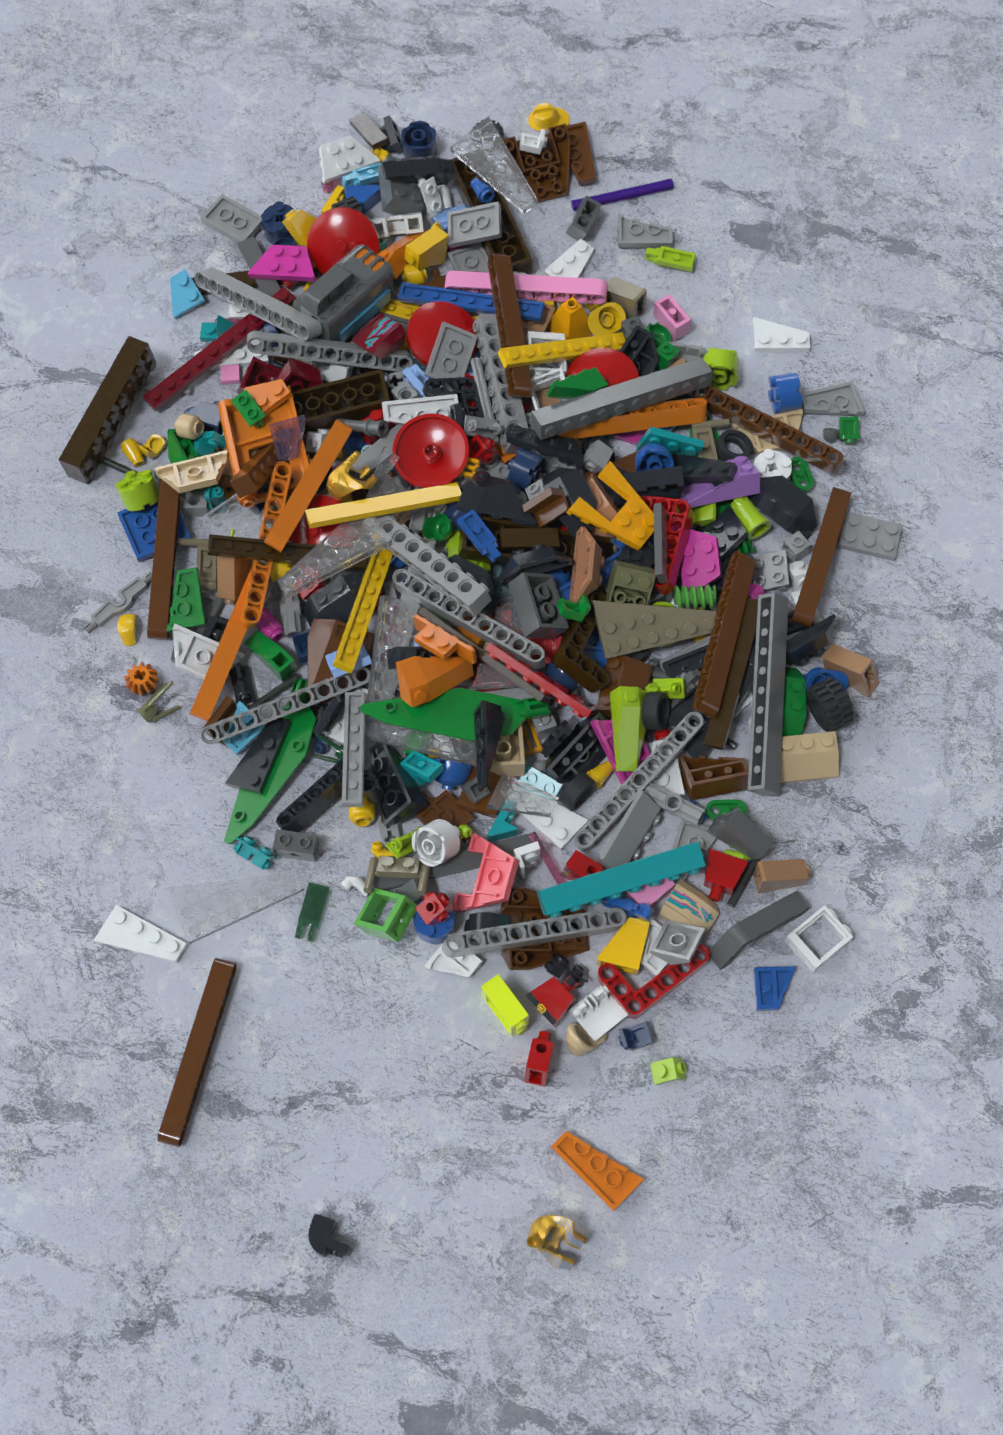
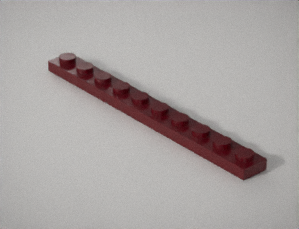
(209, 356)

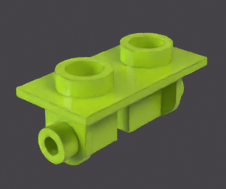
(671, 686)
(401, 846)

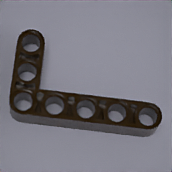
(570, 655)

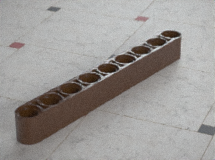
(508, 320)
(776, 429)
(821, 557)
(163, 562)
(724, 634)
(197, 1053)

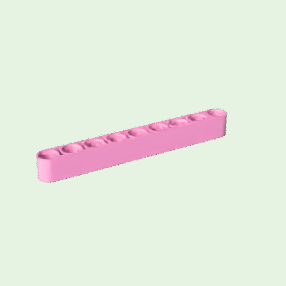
(534, 286)

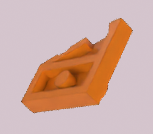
(269, 394)

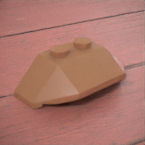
(604, 507)
(587, 566)

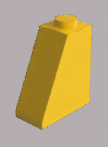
(298, 225)
(428, 248)
(626, 946)

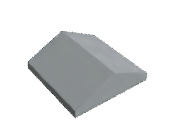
(677, 942)

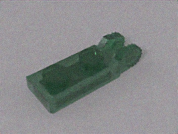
(312, 910)

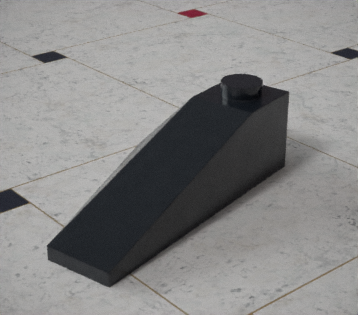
(417, 167)
(487, 731)
(402, 794)

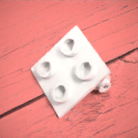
(598, 1012)

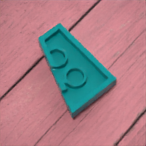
(672, 441)

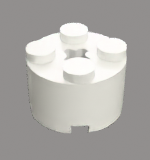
(773, 464)
(436, 842)

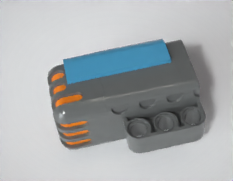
(348, 294)

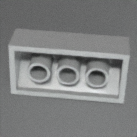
(631, 832)

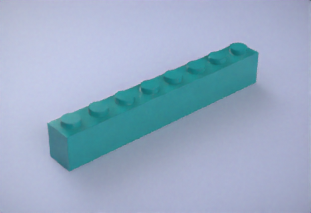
(620, 879)

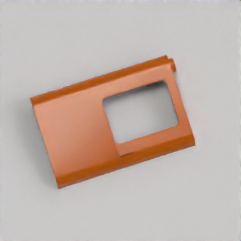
(242, 439)

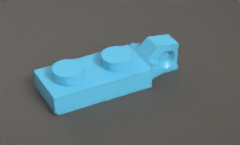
(361, 176)

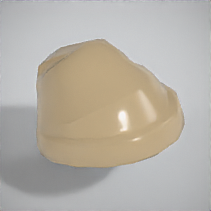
(579, 1041)

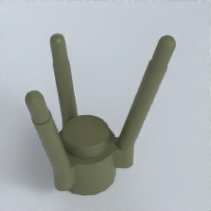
(148, 710)

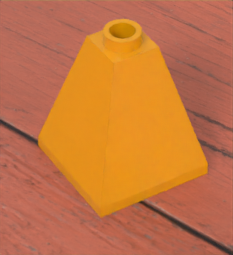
(570, 320)

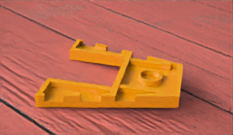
(634, 520)

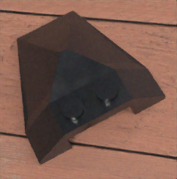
(495, 497)

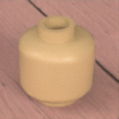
(189, 426)

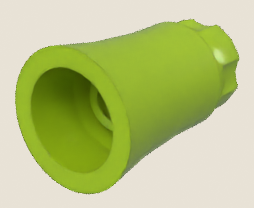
(750, 517)

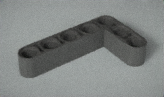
(756, 927)

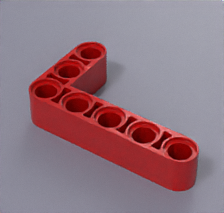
(678, 538)
(654, 985)

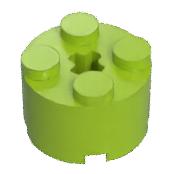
(724, 366)
(138, 490)

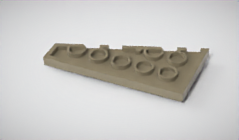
(637, 627)

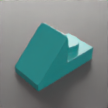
(212, 331)
(208, 442)
(421, 767)
(501, 828)

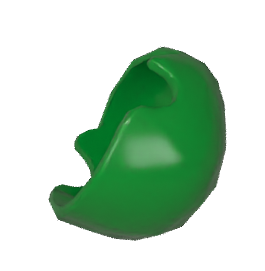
(659, 332)
(438, 527)

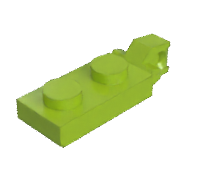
(671, 258)

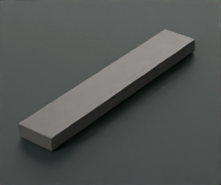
(353, 750)

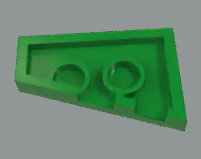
(187, 601)

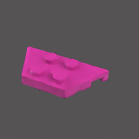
(284, 263)
(700, 560)
(604, 733)

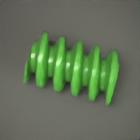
(695, 597)

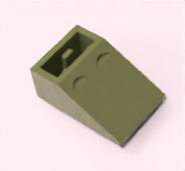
(630, 583)

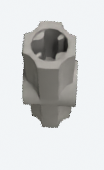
(291, 614)
(685, 809)

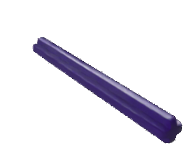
(628, 193)

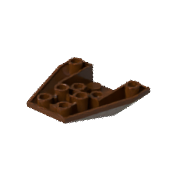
(549, 170)
(325, 639)
(525, 907)

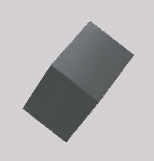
(411, 887)

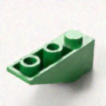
(577, 385)
(271, 655)

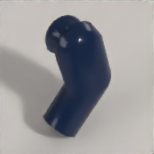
(321, 746)

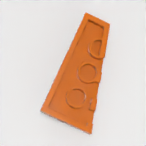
(600, 1173)

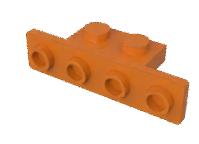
(440, 642)

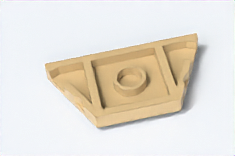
(791, 418)
(195, 472)

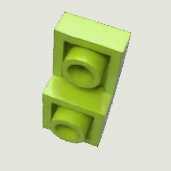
(704, 514)

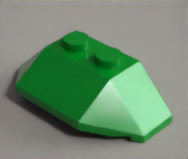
(181, 449)
(794, 702)

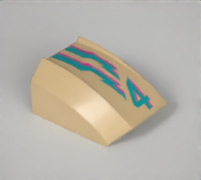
(689, 907)

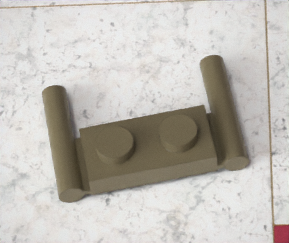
(703, 432)
(205, 563)
(398, 868)

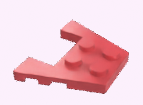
(493, 879)

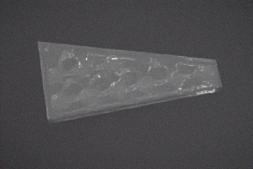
(489, 158)

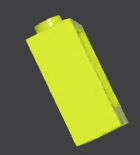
(505, 1006)

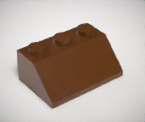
(622, 672)

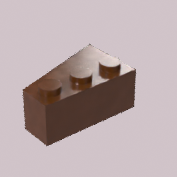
(713, 776)

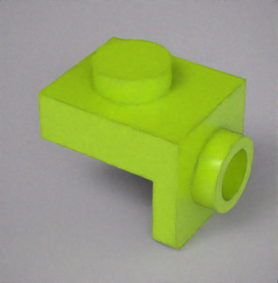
(668, 1070)

